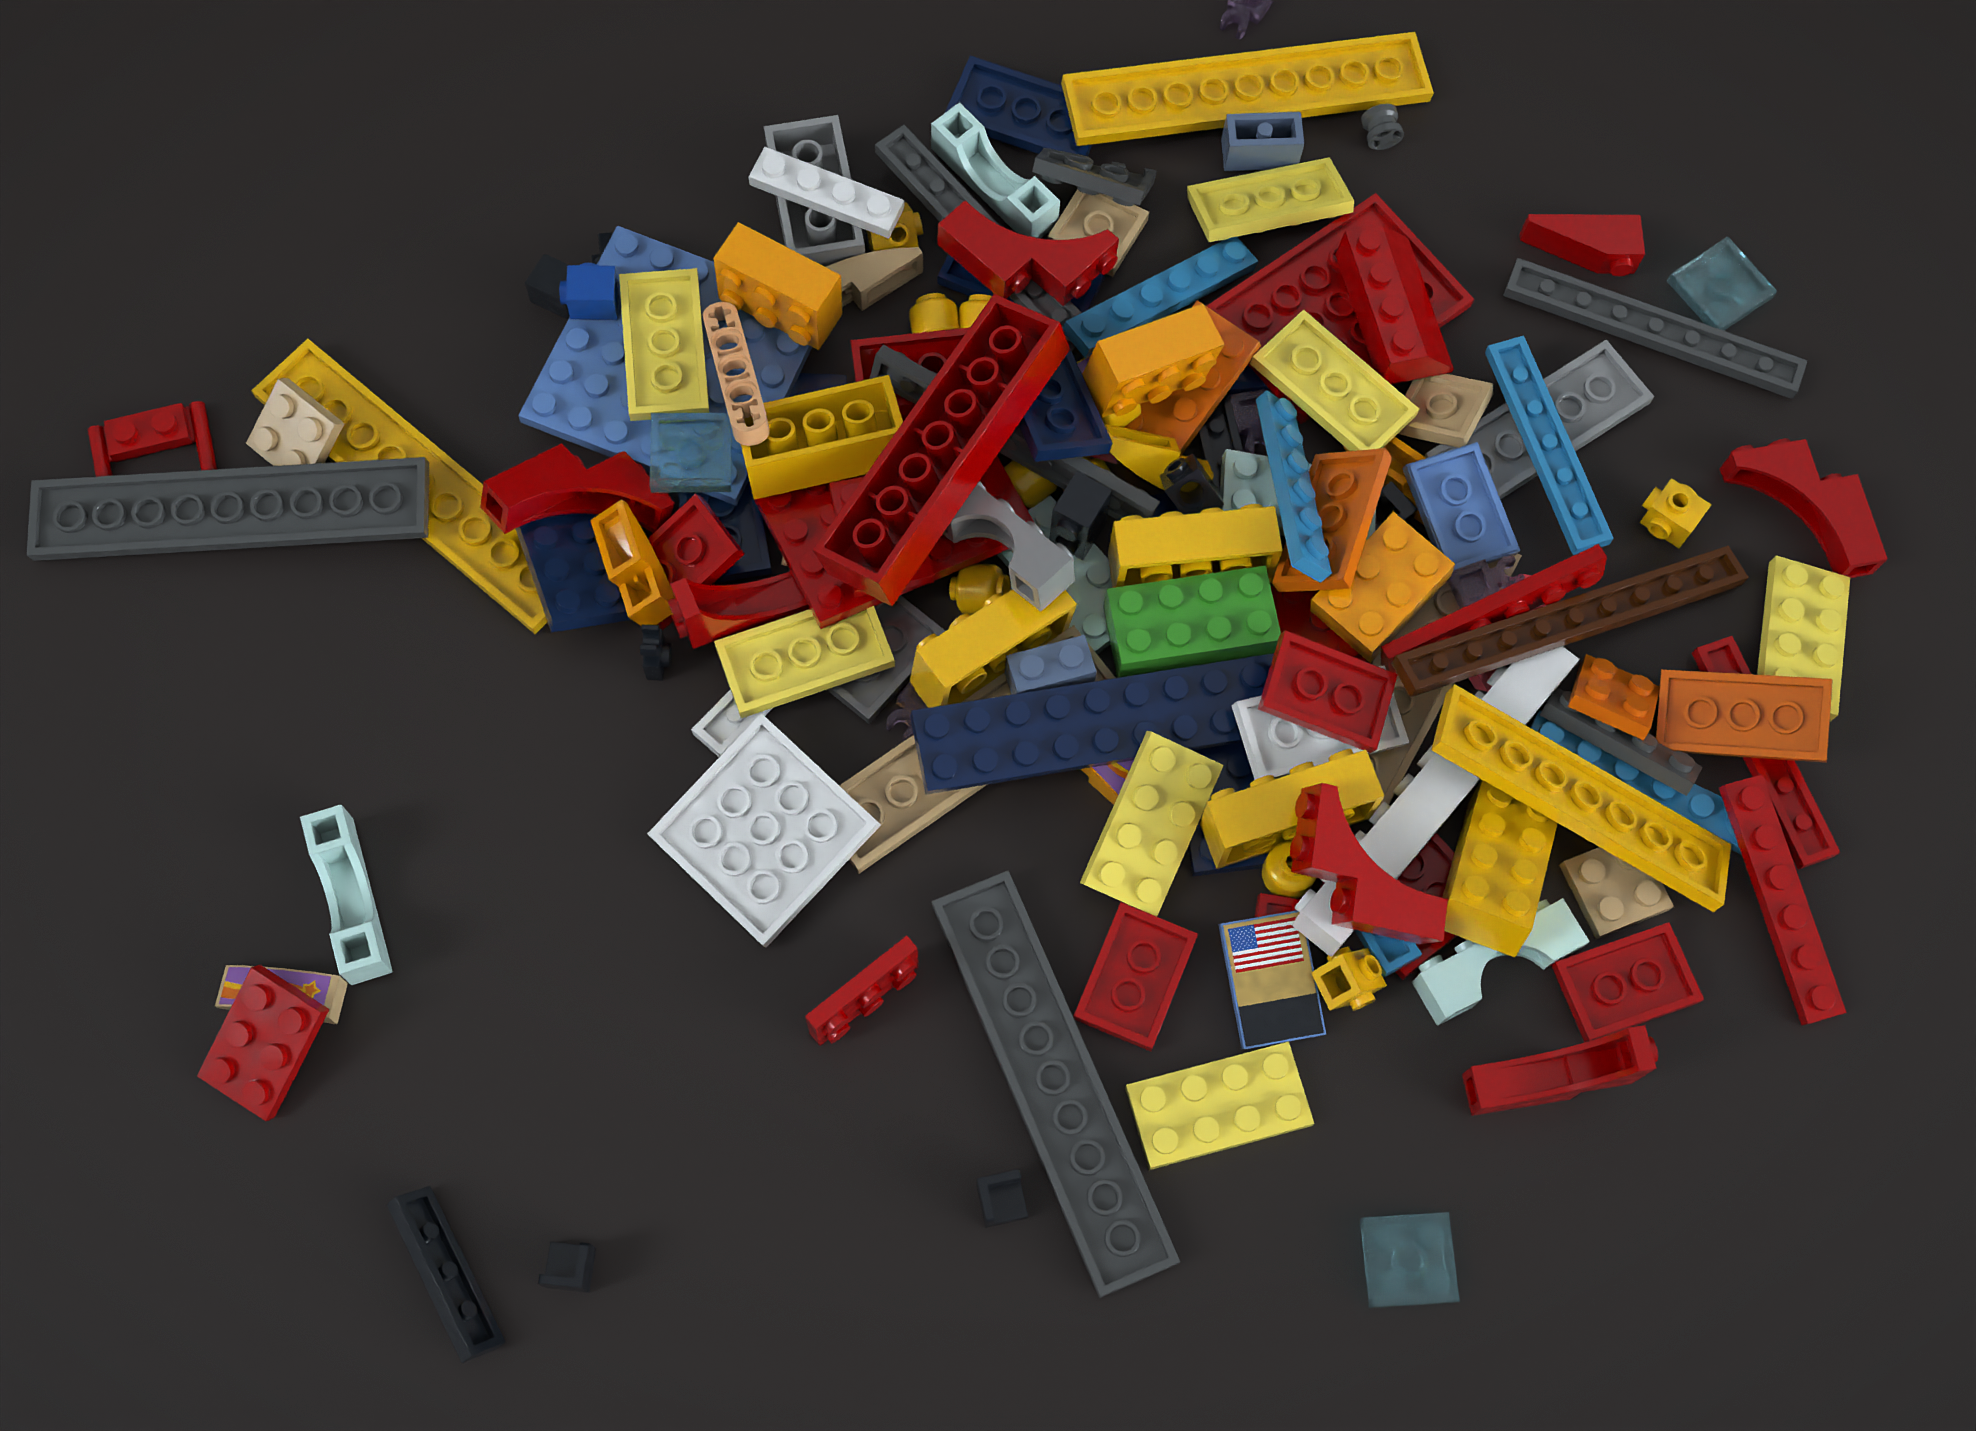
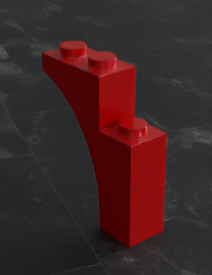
(1010, 260)
(561, 484)
(1828, 506)
(722, 610)
(1364, 893)
(1561, 1073)

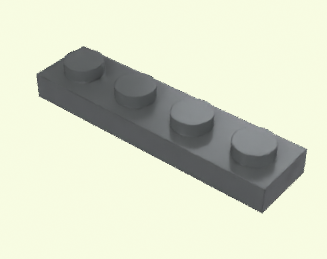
(1654, 759)

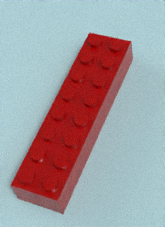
(942, 449)

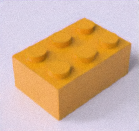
(778, 286)
(1152, 361)
(1390, 586)

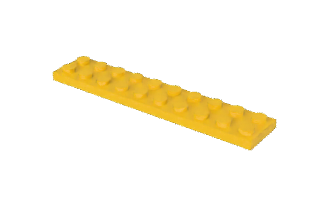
(1201, 91)
(455, 521)

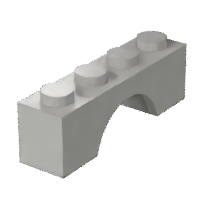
(1038, 566)

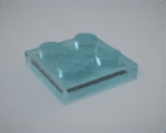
(1721, 285)
(690, 452)
(1409, 1260)

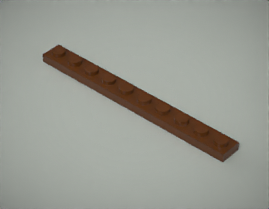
(1568, 621)

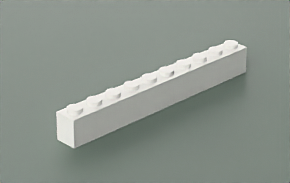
(1434, 793)

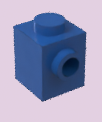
(590, 292)

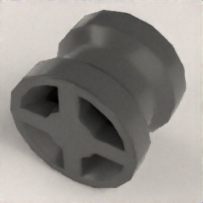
(1382, 126)

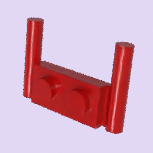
(152, 433)

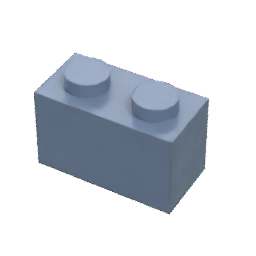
(1262, 140)
(1050, 666)

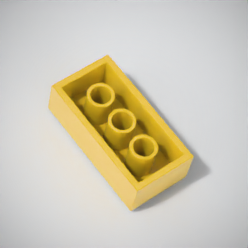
(822, 436)
(1193, 544)
(976, 646)
(1264, 815)
(1498, 870)

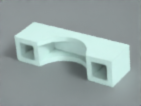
(967, 150)
(354, 917)
(1455, 983)

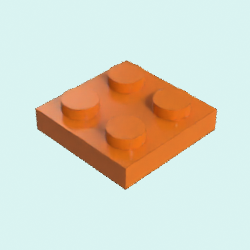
(1614, 696)

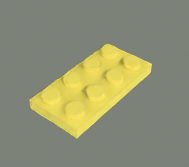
(1270, 199)
(663, 343)
(1334, 385)
(1804, 624)
(799, 659)
(1151, 823)
(1219, 1105)

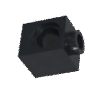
(1187, 470)

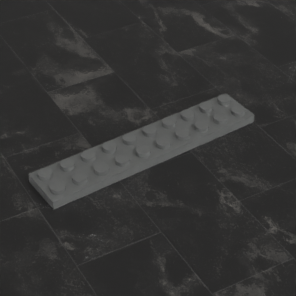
(228, 509)
(1055, 1085)

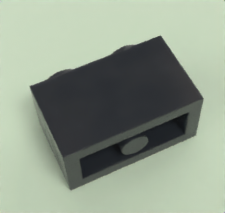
(1080, 514)

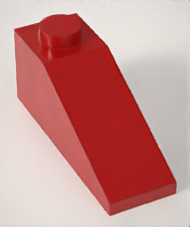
(1591, 241)

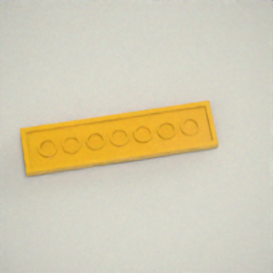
(1582, 798)

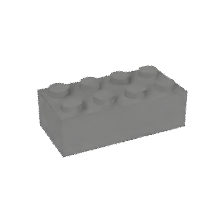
(804, 229)

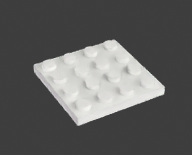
(763, 830)

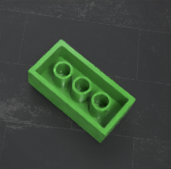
(1191, 621)

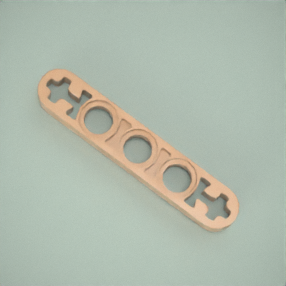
(738, 384)

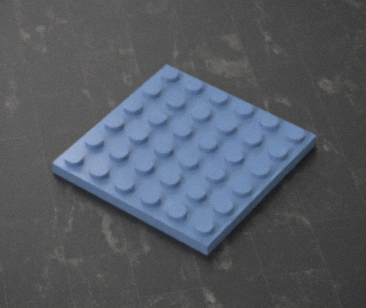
(584, 379)

